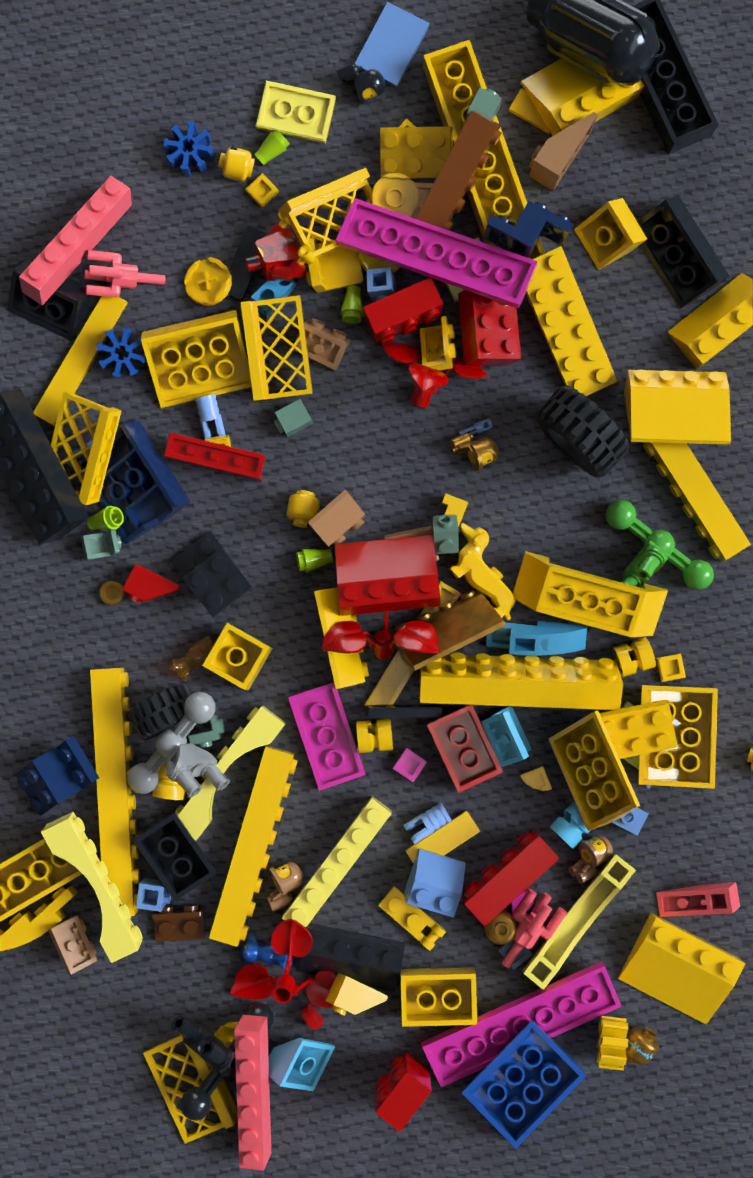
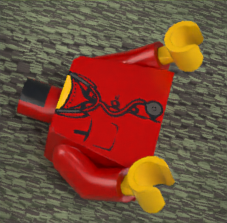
(280, 254)

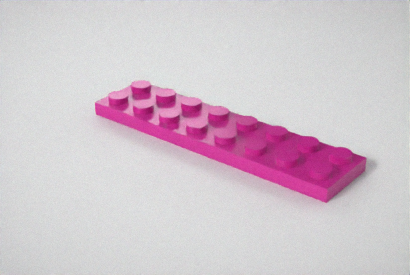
(437, 253)
(554, 1010)

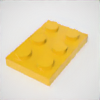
(415, 150)
(641, 728)

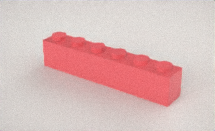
(74, 240)
(253, 1092)

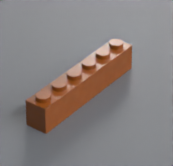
(459, 170)

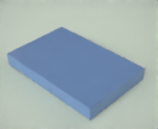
(392, 43)

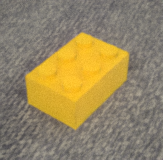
(438, 996)

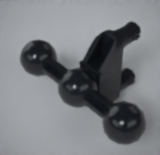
(197, 1101)

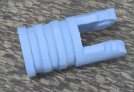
(209, 411)
(433, 820)

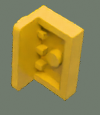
(437, 346)

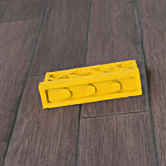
(321, 197)
(256, 354)
(101, 446)
(221, 1098)

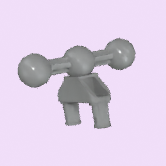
(182, 759)

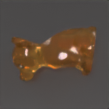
(194, 658)

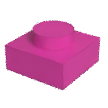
(409, 764)

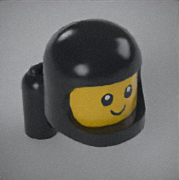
(367, 83)

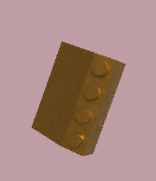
(455, 627)

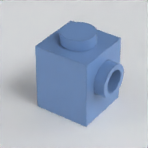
(380, 283)
(632, 821)
(152, 895)

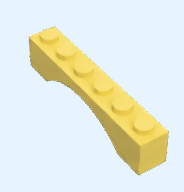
(259, 732)
(69, 842)
(338, 862)
(577, 920)

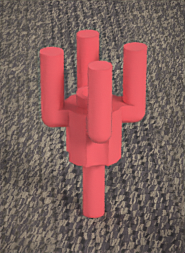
(118, 275)
(531, 925)

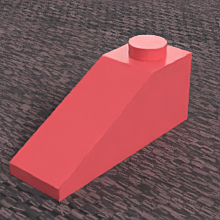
(699, 900)

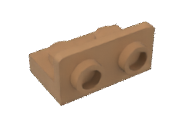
(323, 343)
(73, 944)

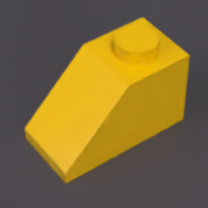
(352, 996)

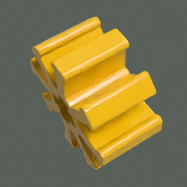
(612, 1043)

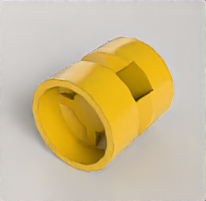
(642, 655)
(374, 735)
(167, 789)

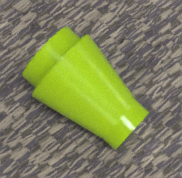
(272, 147)
(352, 305)
(108, 519)
(313, 558)

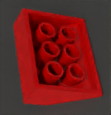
(387, 575)

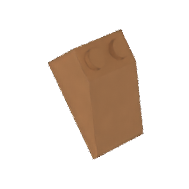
(559, 151)

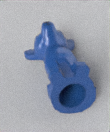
(253, 951)

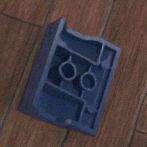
(139, 483)

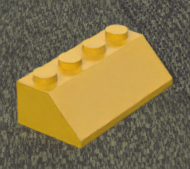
(716, 322)
(346, 668)

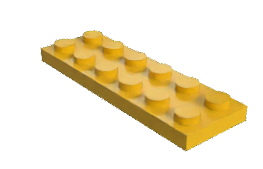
(568, 325)

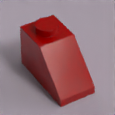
(147, 585)

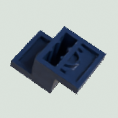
(532, 224)
(56, 776)

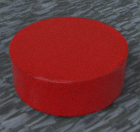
(312, 1017)

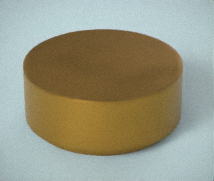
(111, 593)

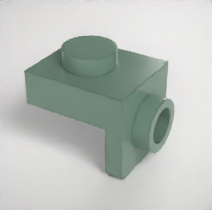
(445, 534)
(101, 545)
(205, 739)

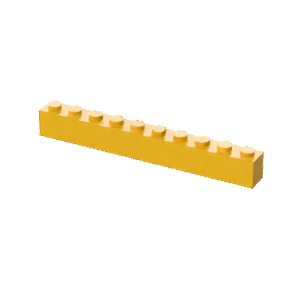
(113, 790)

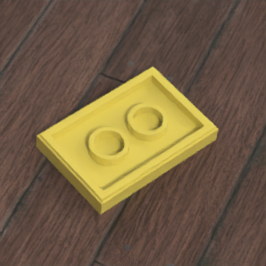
(295, 112)

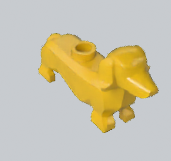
(479, 574)

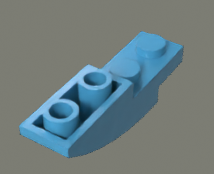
(538, 640)

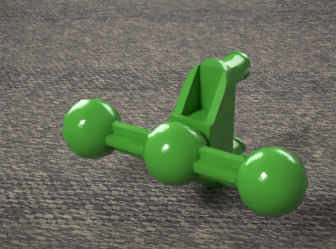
(657, 549)

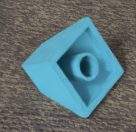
(299, 1063)

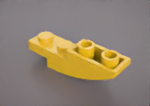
(27, 927)

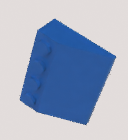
(524, 1083)

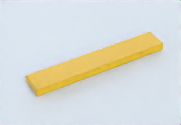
(80, 356)
(399, 671)

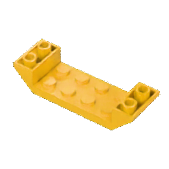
(588, 597)

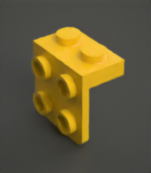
(334, 269)

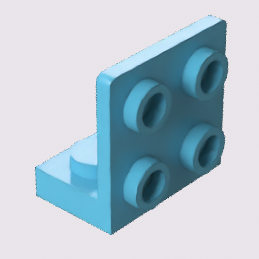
(506, 736)

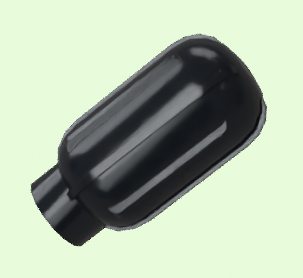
(598, 37)

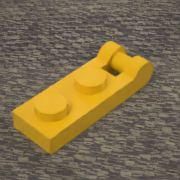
(411, 918)

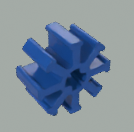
(180, 153)
(116, 355)

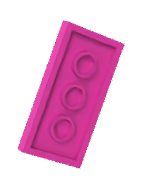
(326, 736)

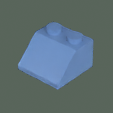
(435, 883)

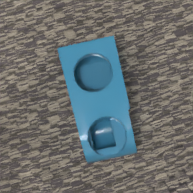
(272, 290)

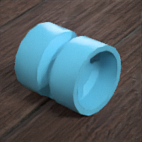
(570, 826)

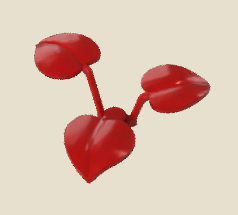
(427, 379)
(348, 638)
(255, 983)

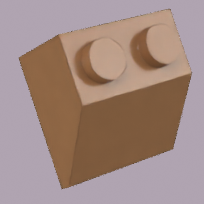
(337, 519)

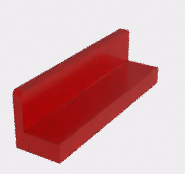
(215, 457)

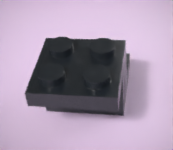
(211, 574)

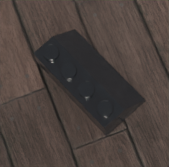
(680, 252)
(356, 955)

